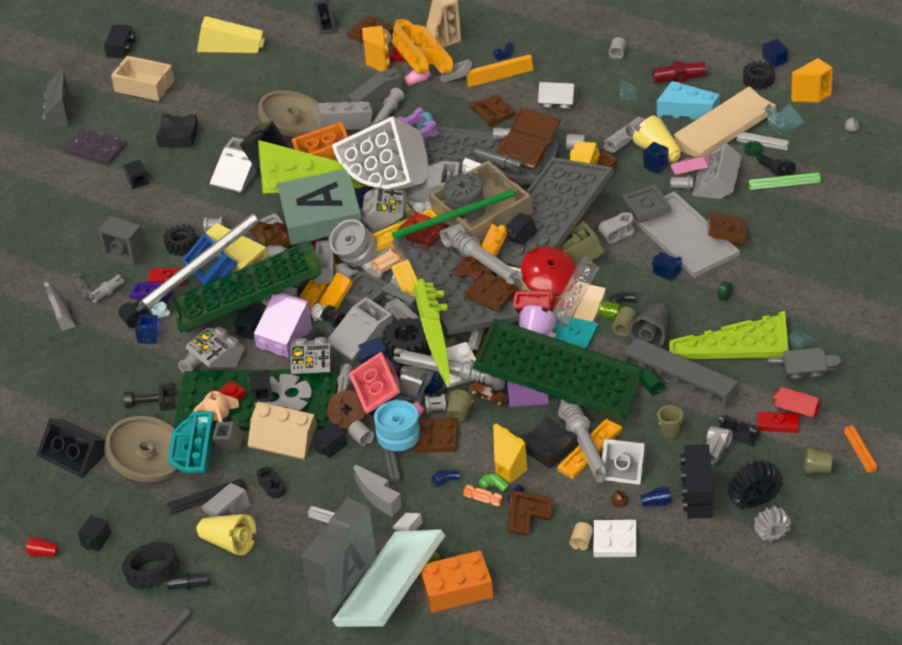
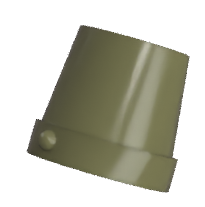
(459, 404)
(670, 420)
(817, 461)

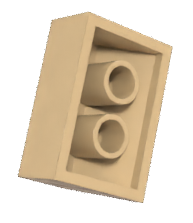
(281, 430)

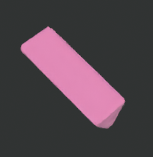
(691, 164)

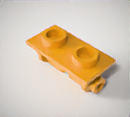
(494, 239)

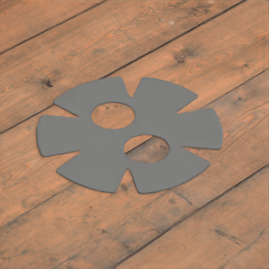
(285, 382)

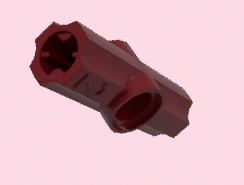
(679, 72)

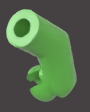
(493, 480)

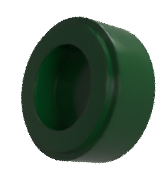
(753, 148)
(725, 291)

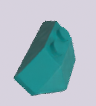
(193, 443)

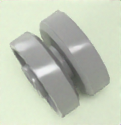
(352, 242)

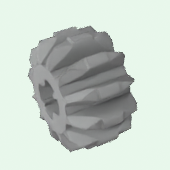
(772, 524)

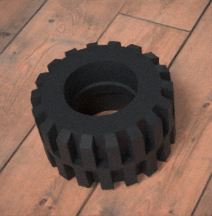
(418, 344)

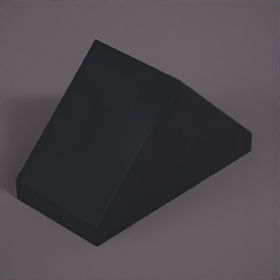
(324, 17)

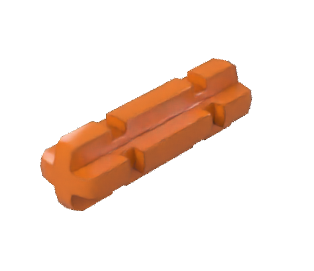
(483, 495)

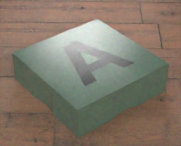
(317, 205)

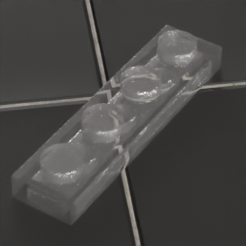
(575, 291)

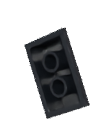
(71, 447)

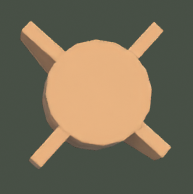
(218, 404)

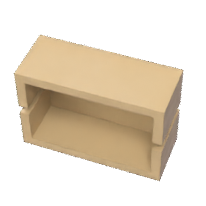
(142, 78)

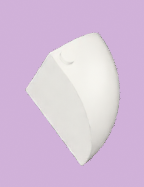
(385, 155)

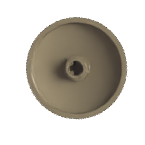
(289, 112)
(140, 448)

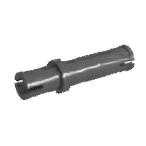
(503, 161)

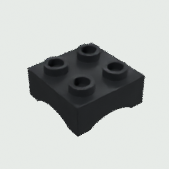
(177, 131)
(549, 442)

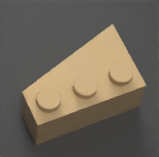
(444, 22)

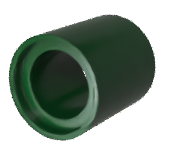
(652, 382)

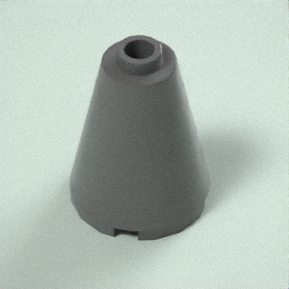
(650, 325)

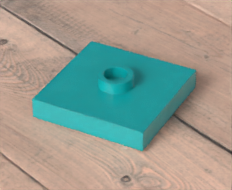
(578, 332)

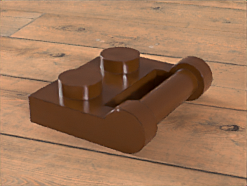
(496, 106)

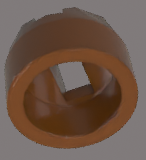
(617, 499)

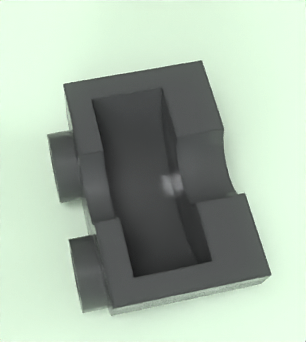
(414, 381)

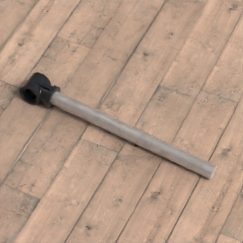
(130, 312)

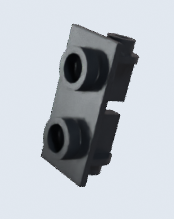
(740, 431)

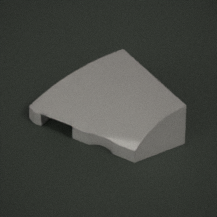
(60, 307)

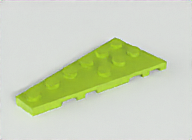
(286, 164)
(738, 340)

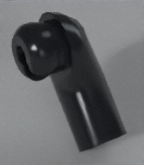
(623, 297)

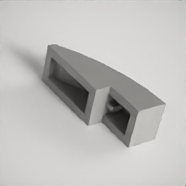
(326, 260)
(377, 491)

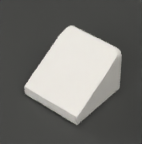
(409, 522)

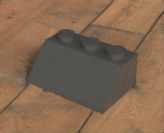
(56, 102)

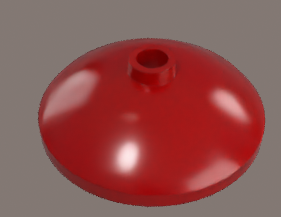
(541, 276)

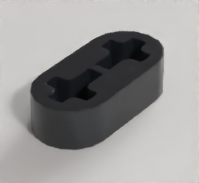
(267, 484)

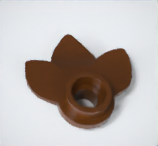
(471, 267)

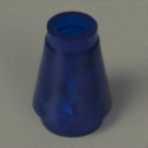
(657, 497)

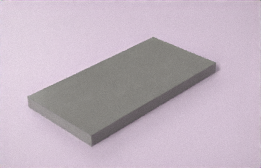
(685, 235)

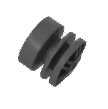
(463, 191)

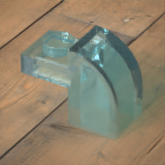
(785, 120)

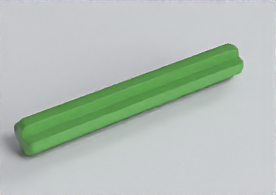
(784, 181)

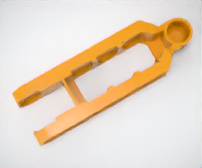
(427, 50)

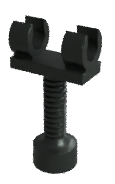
(165, 403)

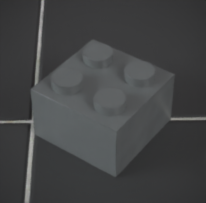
(122, 240)

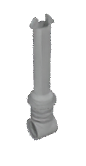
(470, 246)
(464, 370)
(579, 425)

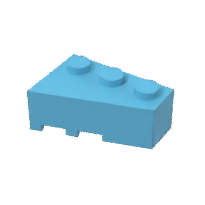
(686, 101)

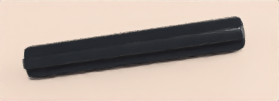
(200, 497)

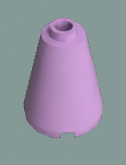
(537, 320)

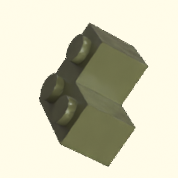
(582, 243)

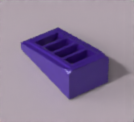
(147, 289)

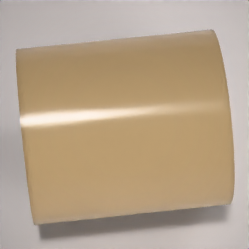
(581, 536)

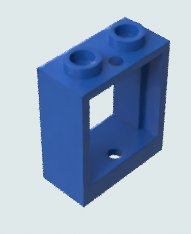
(220, 268)

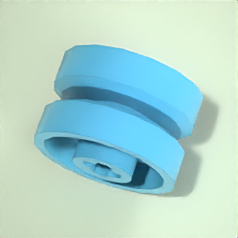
(397, 425)

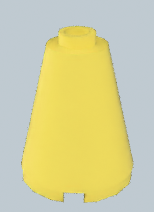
(655, 130)
(229, 532)

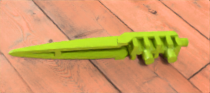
(430, 319)

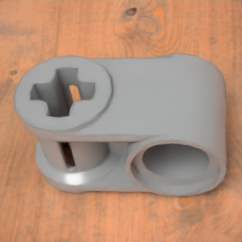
(616, 229)

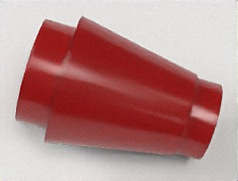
(41, 548)

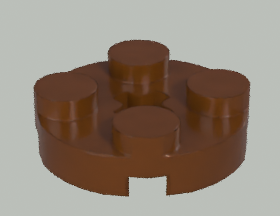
(488, 394)
(338, 403)

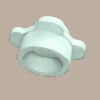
(159, 309)

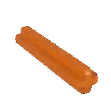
(860, 449)

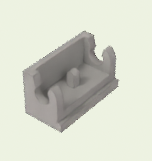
(229, 501)

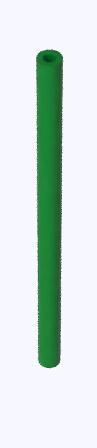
(452, 214)

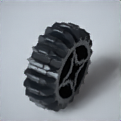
(755, 484)

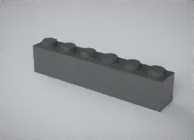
(683, 373)

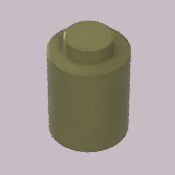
(623, 320)

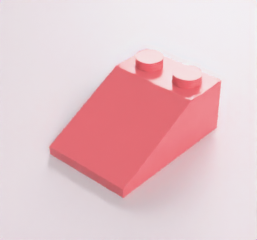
(375, 382)

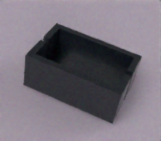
(264, 132)
(698, 481)

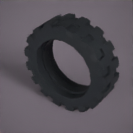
(154, 576)

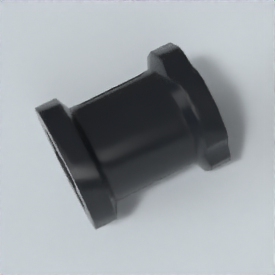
(333, 316)

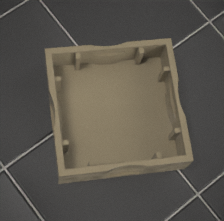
(500, 213)

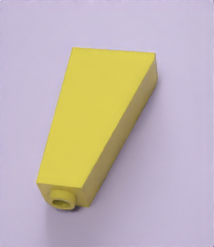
(228, 37)
(242, 250)

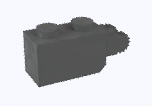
(808, 364)

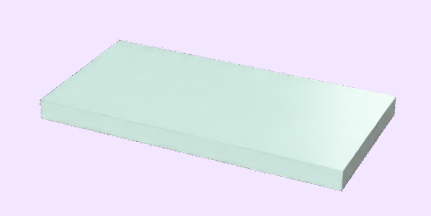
(388, 578)

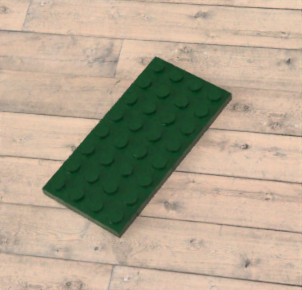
(246, 286)
(558, 368)
(200, 383)

